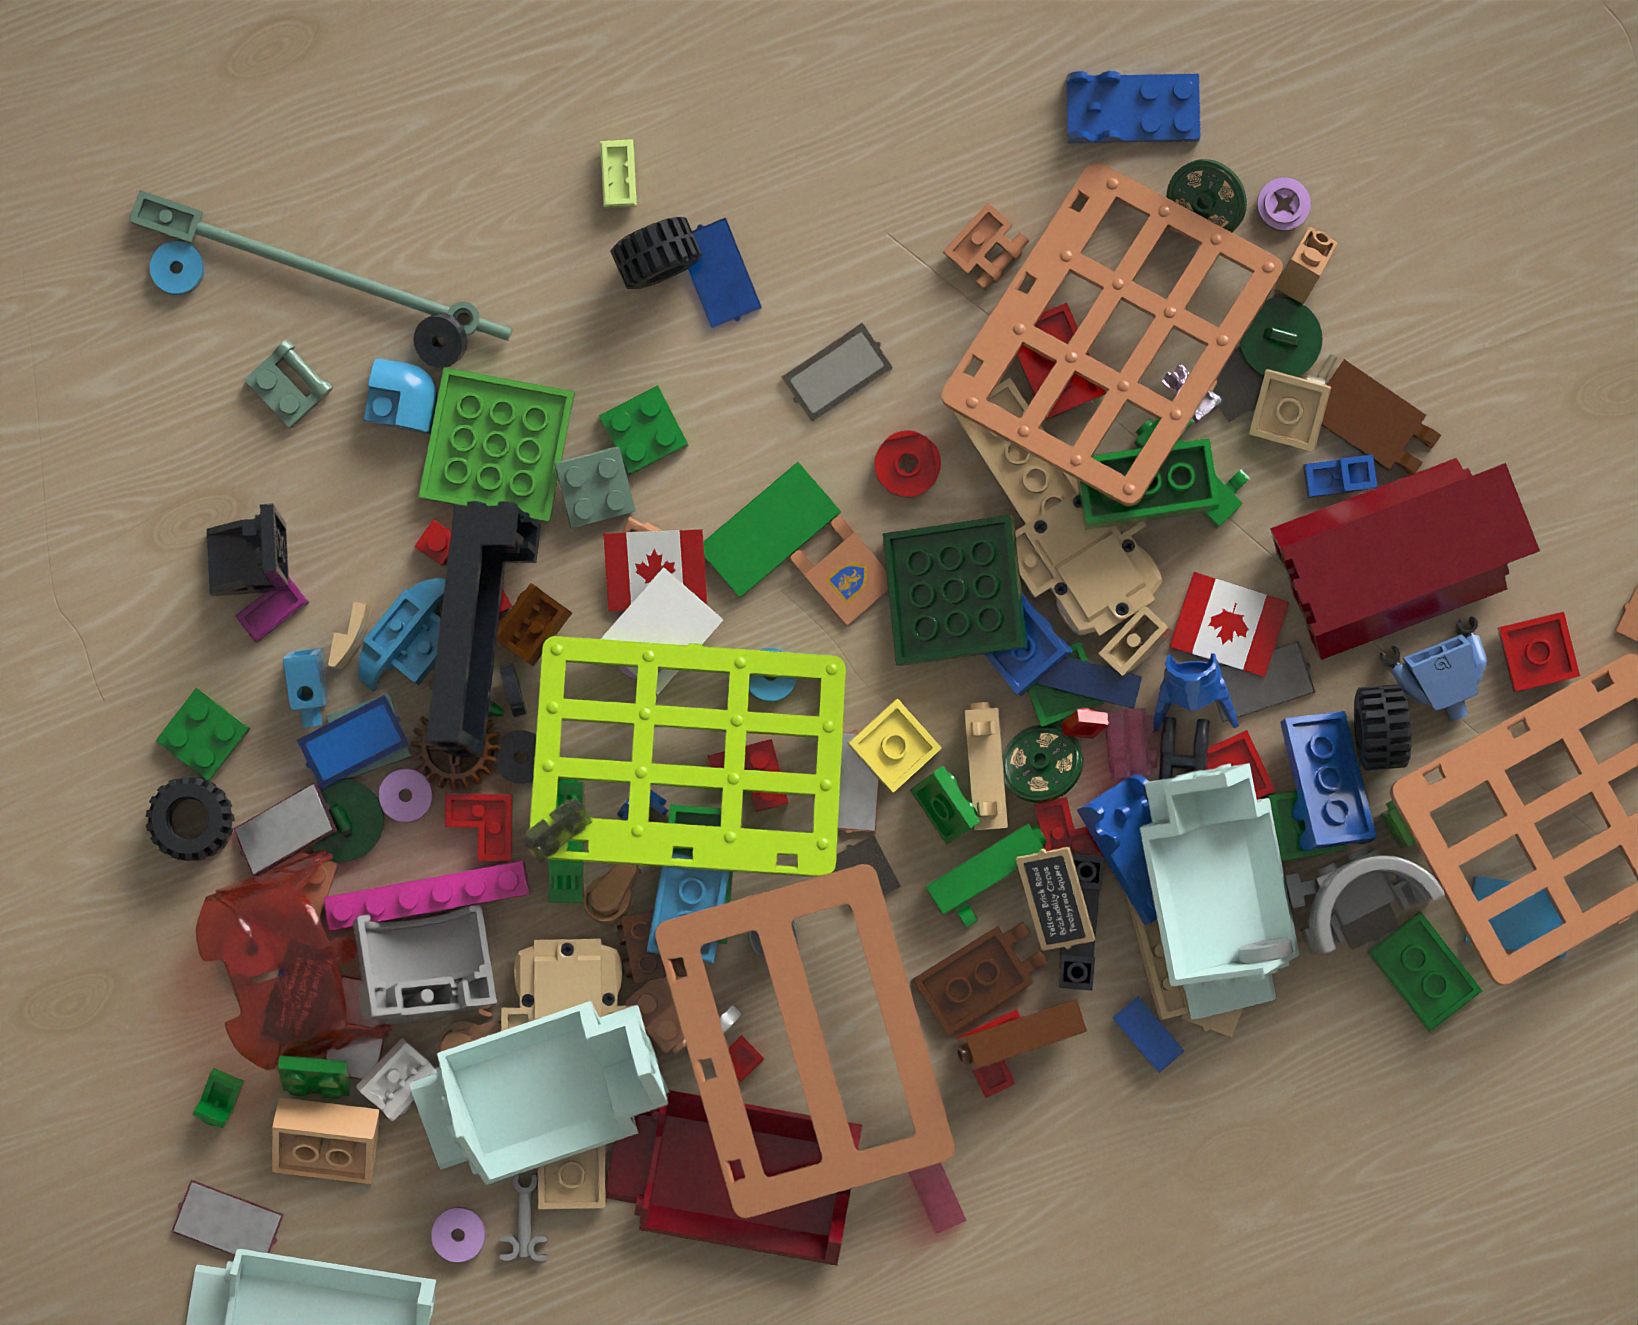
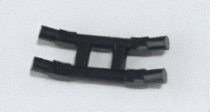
(1169, 760)

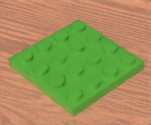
(496, 442)

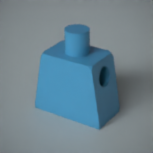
(306, 669)

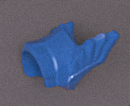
(1193, 687)

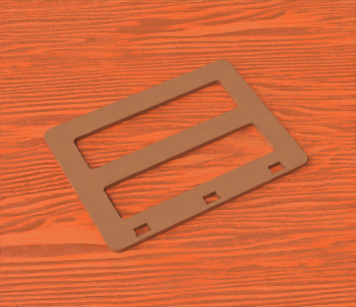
(841, 1162)

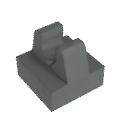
(1297, 889)

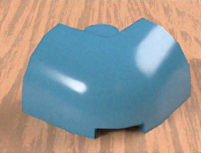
(401, 396)

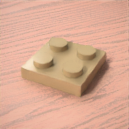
(1290, 410)

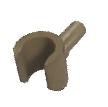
(1324, 371)

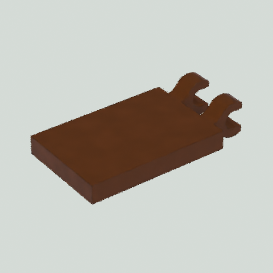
(1374, 419)
(977, 977)

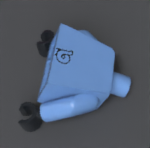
(1444, 672)

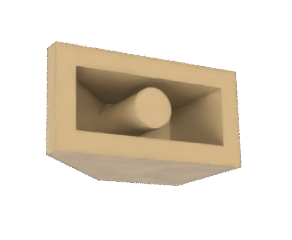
(1136, 641)

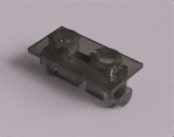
(545, 840)

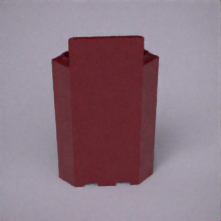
(1403, 553)
(682, 1191)

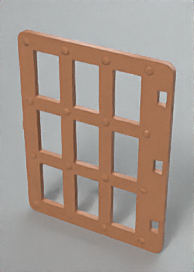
(1049, 264)
(1485, 761)

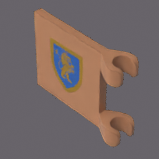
(848, 576)

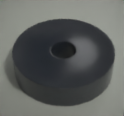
(452, 334)
(513, 690)
(507, 766)

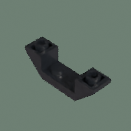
(1078, 962)

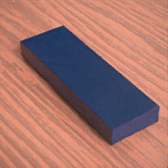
(1093, 682)

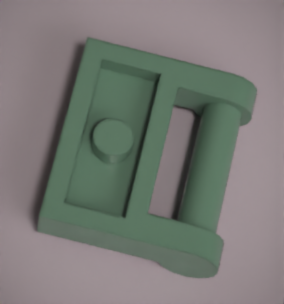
(280, 392)

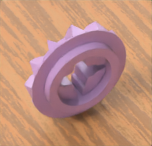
(1284, 188)

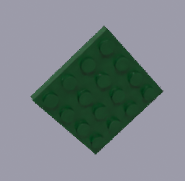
(954, 590)

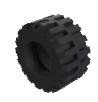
(656, 252)
(1382, 727)
(161, 819)

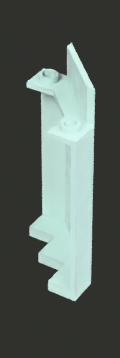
(299, 1291)

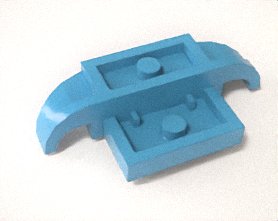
(405, 635)

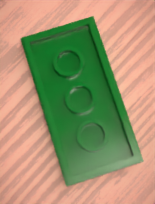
(769, 529)

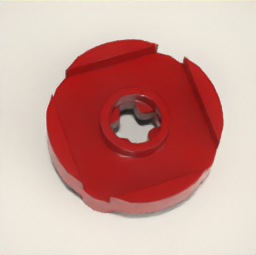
(919, 449)

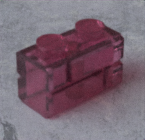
(1129, 743)

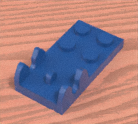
(1132, 108)
(1044, 650)
(1327, 781)
(1115, 826)

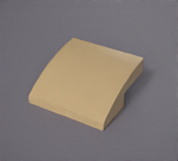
(346, 646)

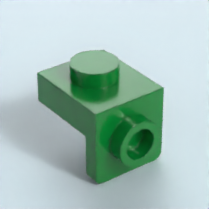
(218, 1098)

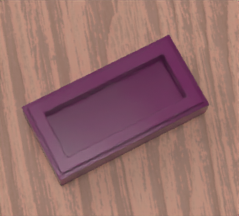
(271, 610)

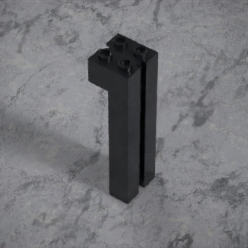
(478, 550)

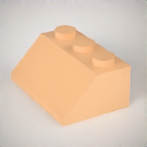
(325, 1140)

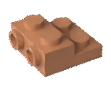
(659, 1011)

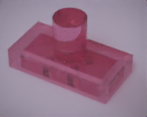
(937, 1197)

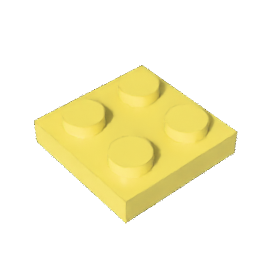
(894, 745)

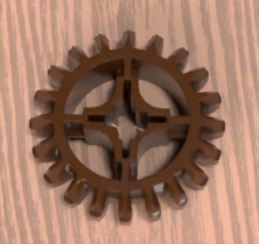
(454, 774)

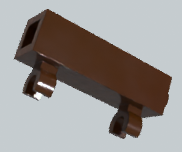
(1020, 1035)

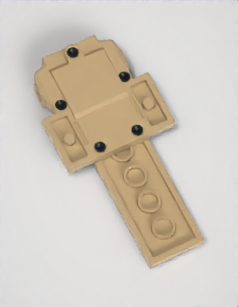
(1093, 573)
(550, 980)

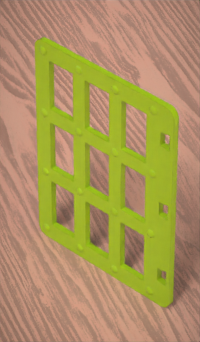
(713, 847)

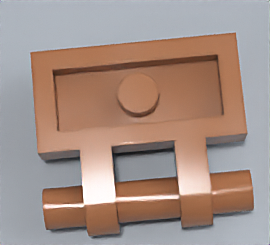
(978, 239)

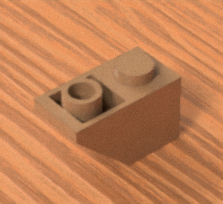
(1306, 265)

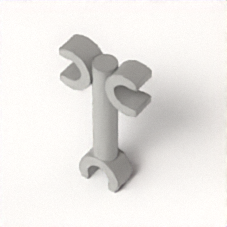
(523, 1245)

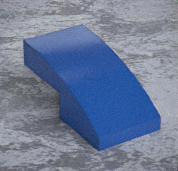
(1340, 476)
(1148, 1034)

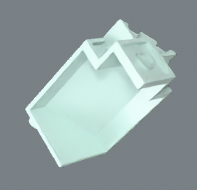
(1216, 886)
(540, 1091)

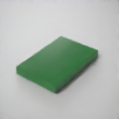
(1424, 971)

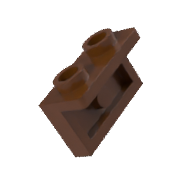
(531, 623)
(635, 934)

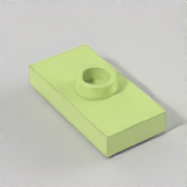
(618, 174)

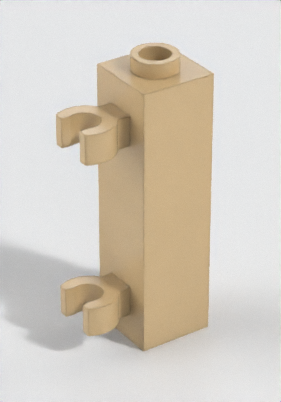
(985, 766)

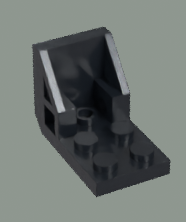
(249, 555)

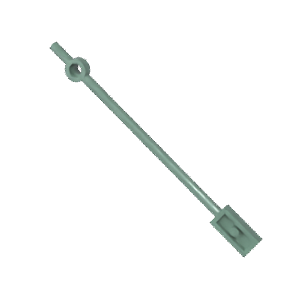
(185, 223)

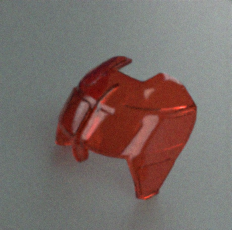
(272, 926)

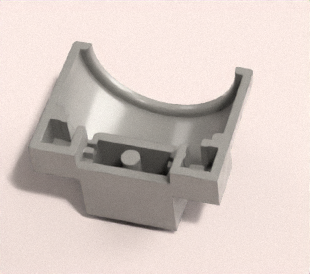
(1359, 889)
(414, 966)

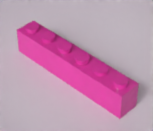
(428, 895)

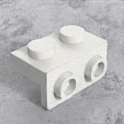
(389, 1079)

